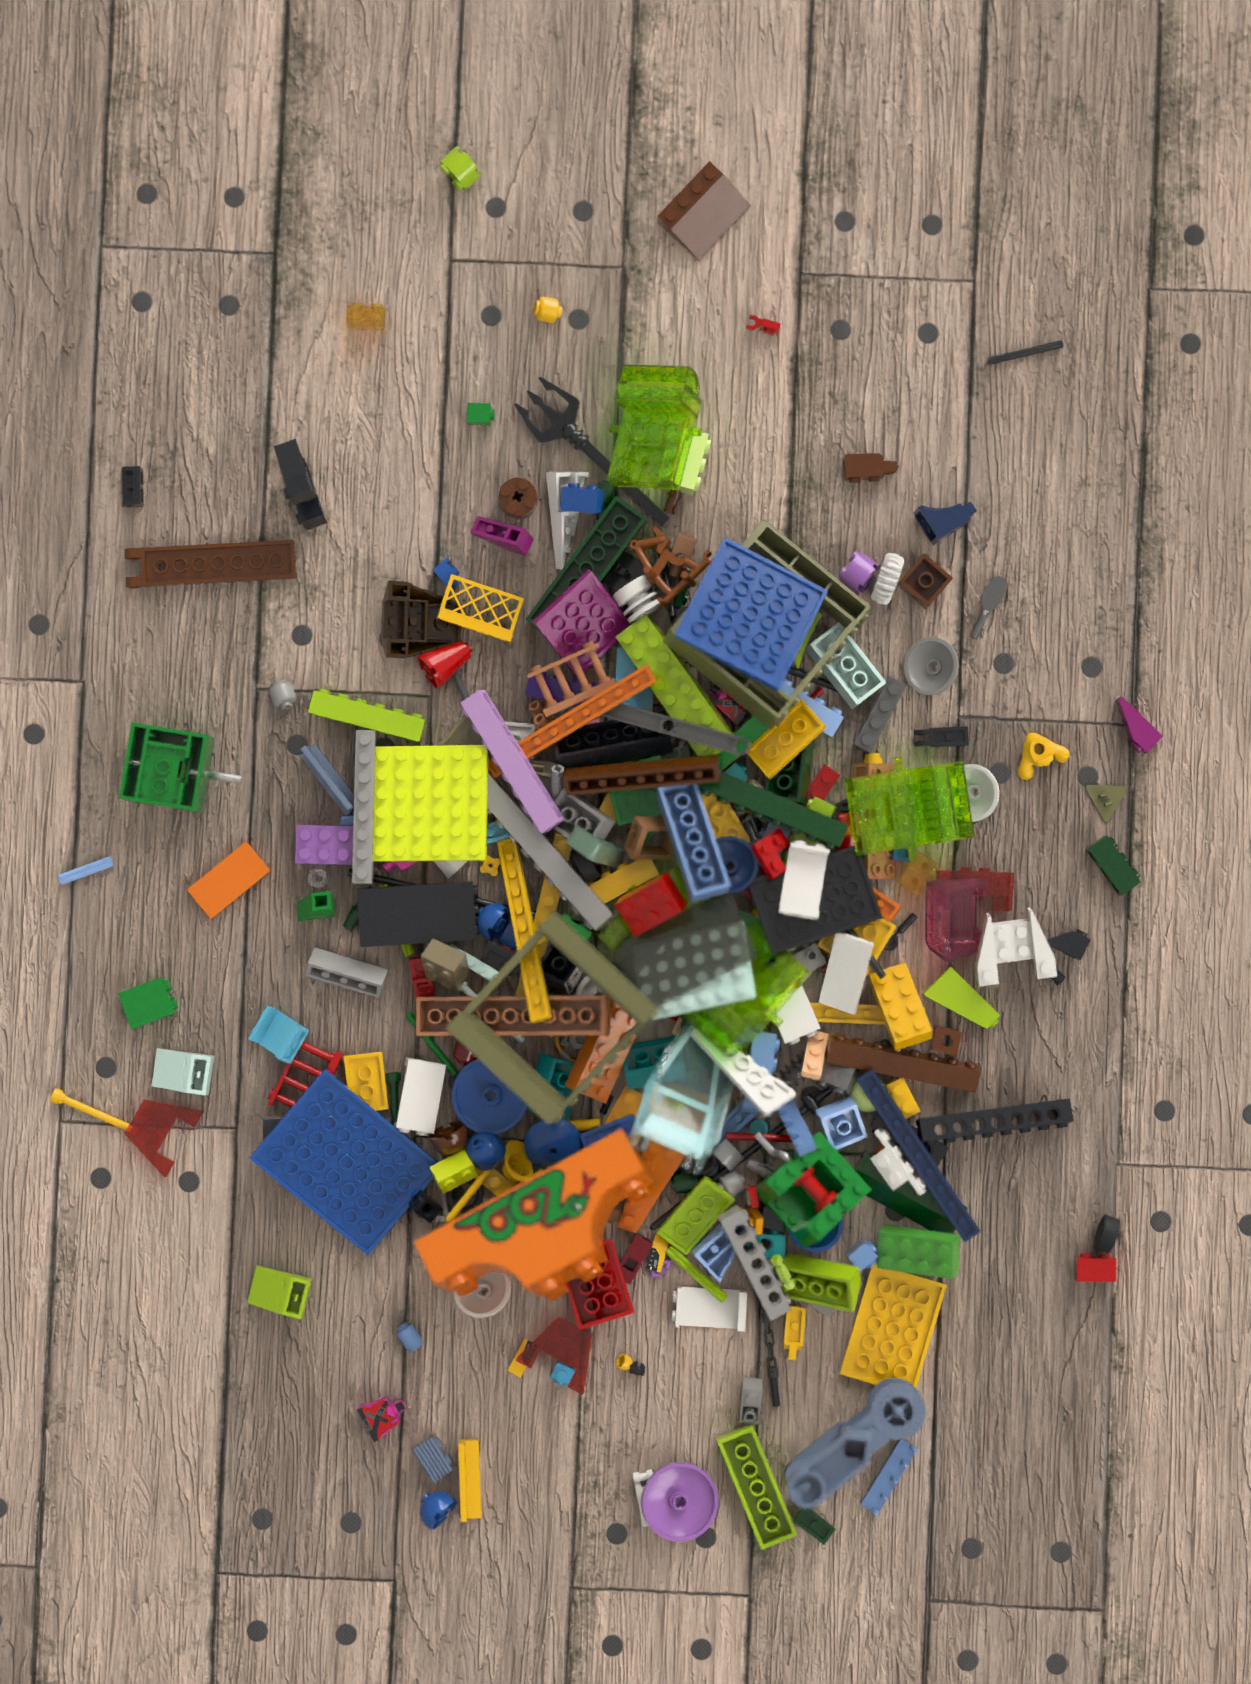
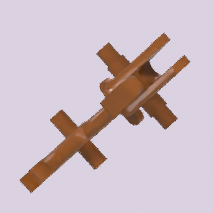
(653, 575)

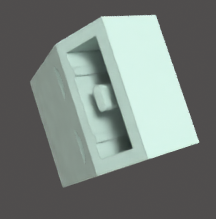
(183, 1071)

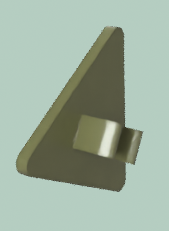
(1106, 798)

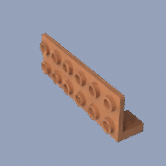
(877, 864)

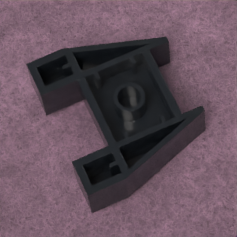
(299, 485)

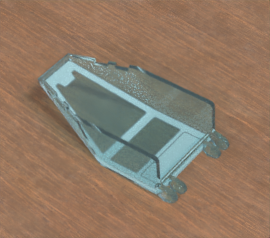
(684, 1101)

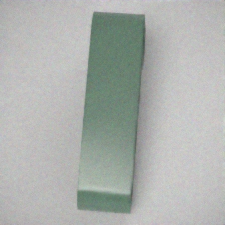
(595, 848)

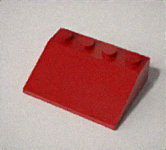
(603, 1296)

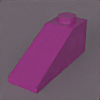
(503, 535)
(1139, 730)

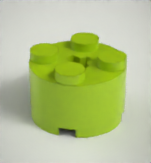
(459, 168)

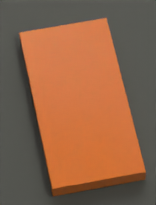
(228, 880)

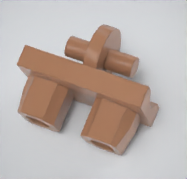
(538, 715)

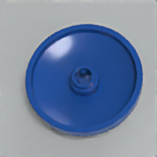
(485, 1100)

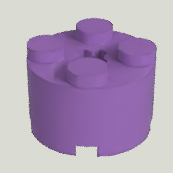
(858, 573)

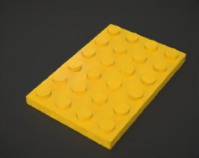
(892, 1327)

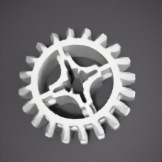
(887, 578)

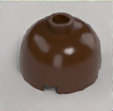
(450, 1139)

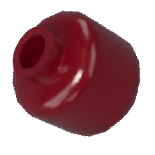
(463, 1054)

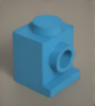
(562, 1373)

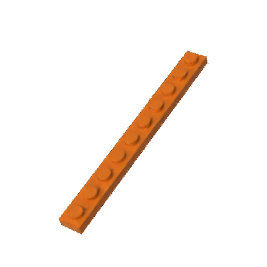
(582, 714)

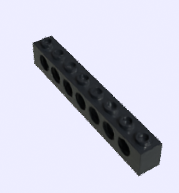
(1061, 1109)

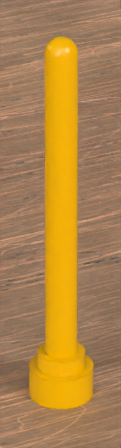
(60, 1097)
(468, 1195)

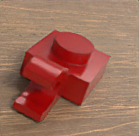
(769, 327)

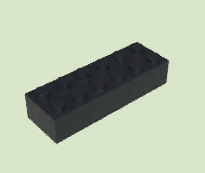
(611, 744)

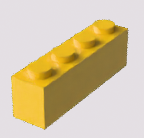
(618, 882)

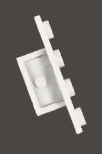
(893, 1165)

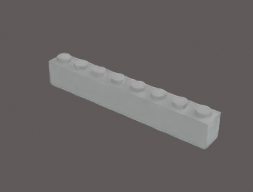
(364, 808)

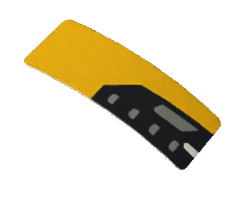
(657, 1254)
(516, 1367)

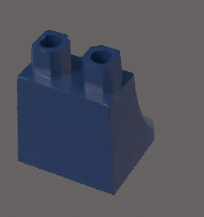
(942, 522)

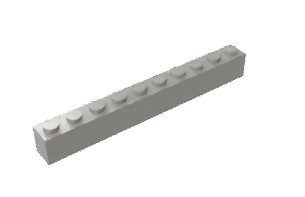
(546, 857)

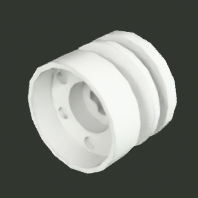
(637, 598)

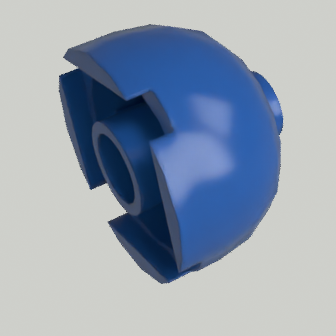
(493, 920)
(485, 1150)
(435, 1508)

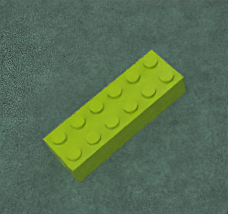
(756, 1486)

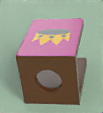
(938, 1033)

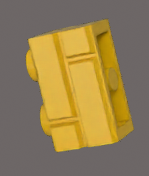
(902, 1097)

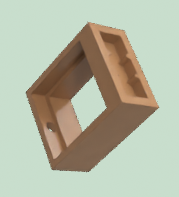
(637, 835)

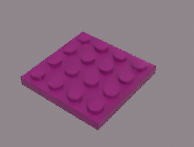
(582, 616)

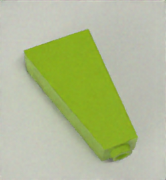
(958, 996)

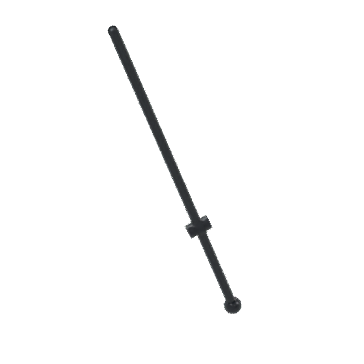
(810, 1104)

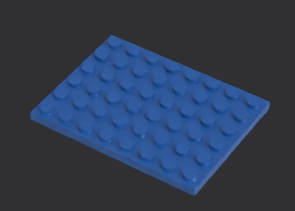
(345, 1161)

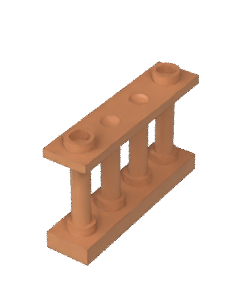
(569, 697)

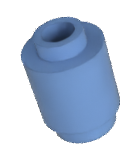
(409, 1336)

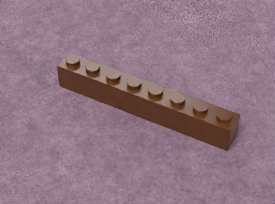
(642, 774)
(902, 1063)

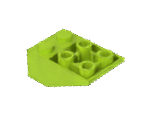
(280, 1291)

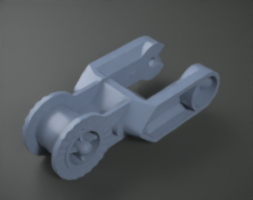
(825, 1465)

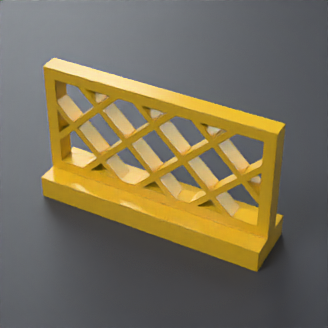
(475, 624)

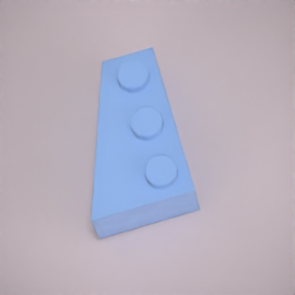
(716, 1251)

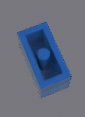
(582, 499)

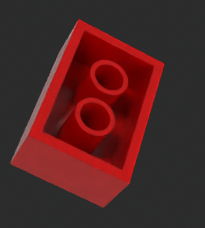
(651, 904)

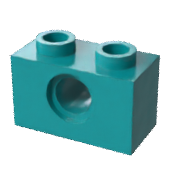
(777, 1243)

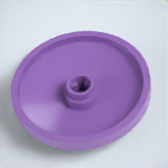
(679, 1501)

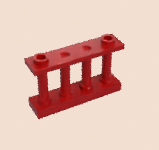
(332, 1059)

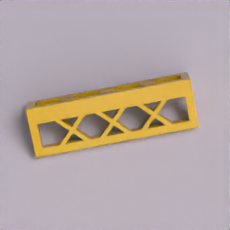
(469, 1479)

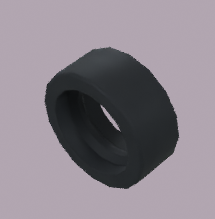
(586, 866)
(480, 1194)
(1106, 1234)

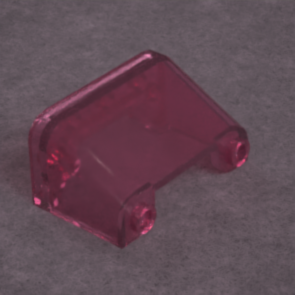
(952, 916)

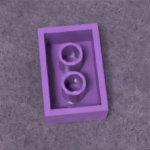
(324, 845)

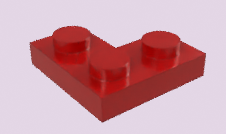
(766, 853)

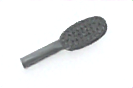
(991, 599)

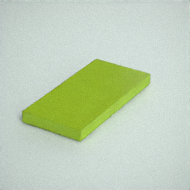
(695, 1215)

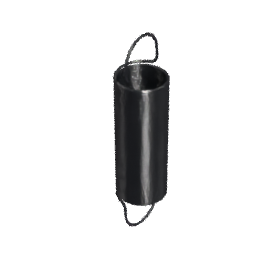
(604, 1108)

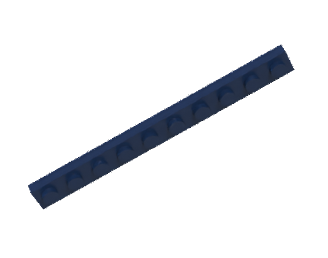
(918, 1155)

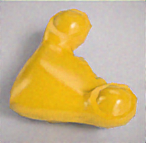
(1039, 752)

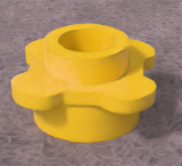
(493, 870)

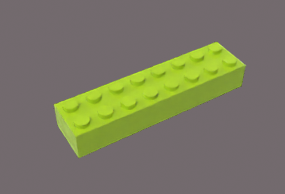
(676, 685)

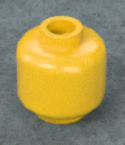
(547, 309)

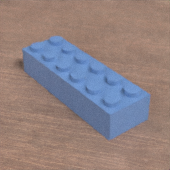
(693, 841)

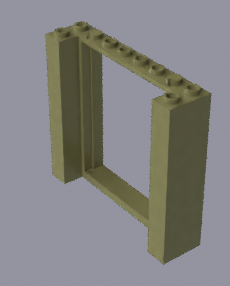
(840, 603)
(508, 1063)

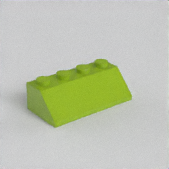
(823, 1282)

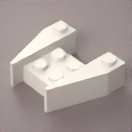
(1013, 942)

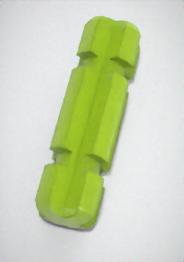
(782, 1272)

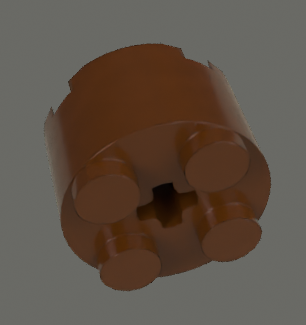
(519, 487)

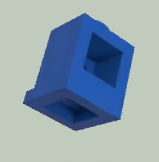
(444, 571)

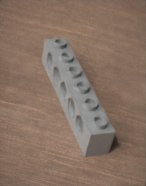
(780, 1303)

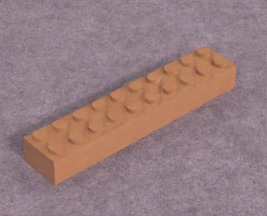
(511, 1015)

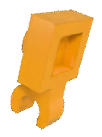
(755, 1219)

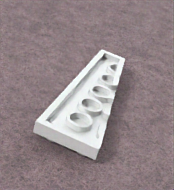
(751, 1079)

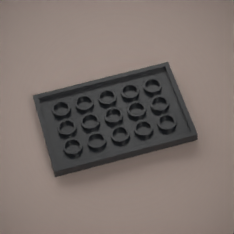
(844, 904)

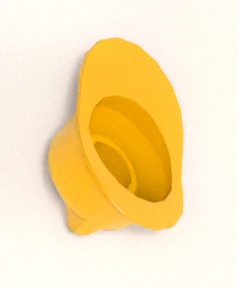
(517, 1165)

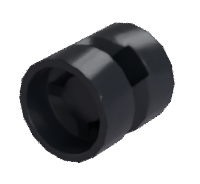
(710, 1168)

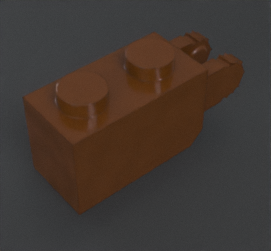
(867, 467)

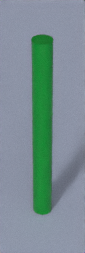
(434, 1047)

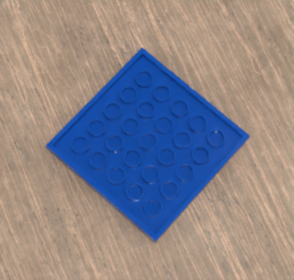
(750, 614)

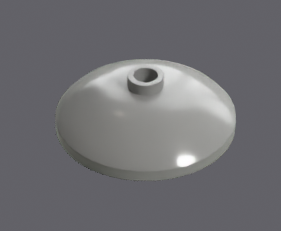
(921, 663)

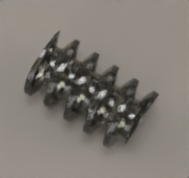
(792, 1073)

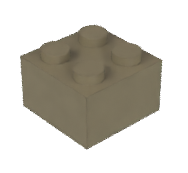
(445, 965)

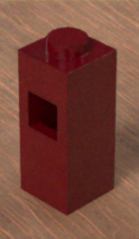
(634, 1256)

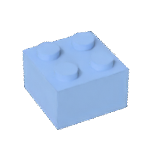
(841, 1122)

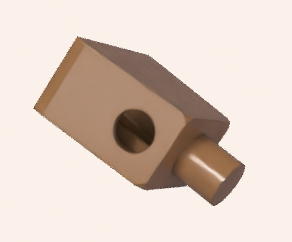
(685, 545)

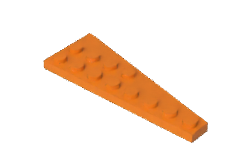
(662, 1165)

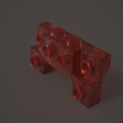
(998, 884)

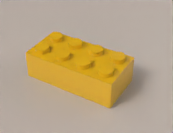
(900, 1007)

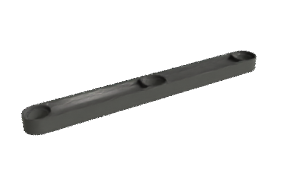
(681, 729)

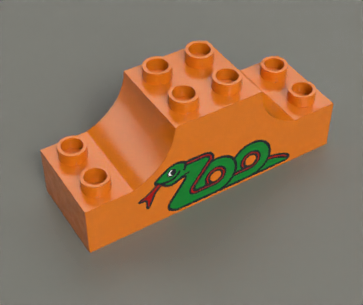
(543, 1227)

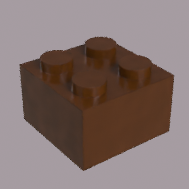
(924, 581)

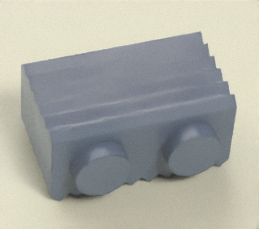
(433, 1458)

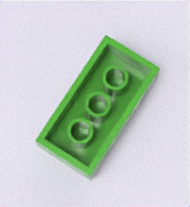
(918, 1251)

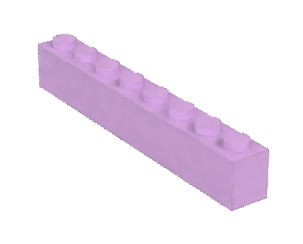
(512, 761)

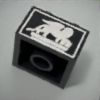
(560, 972)

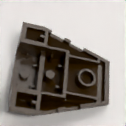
(411, 621)

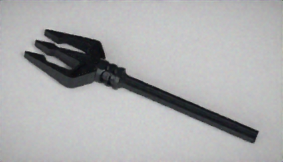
(565, 427)

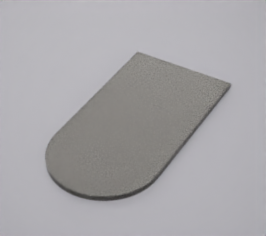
(687, 949)

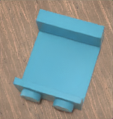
(279, 1034)

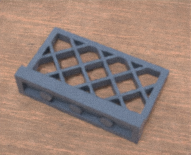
(329, 778)

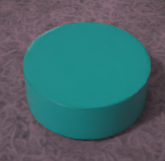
(758, 1125)

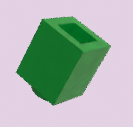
(480, 414)

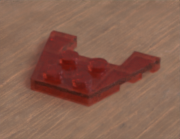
(151, 1127)
(565, 1343)

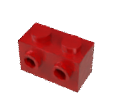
(1095, 1268)

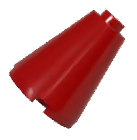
(444, 662)

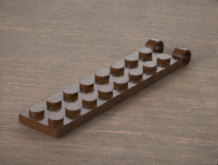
(213, 563)

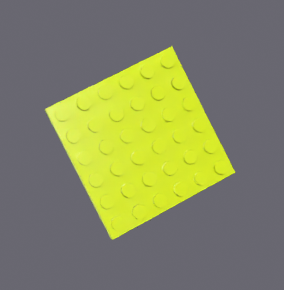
(430, 803)

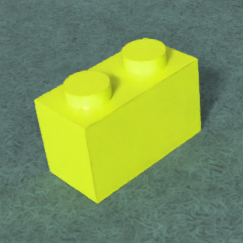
(453, 1171)

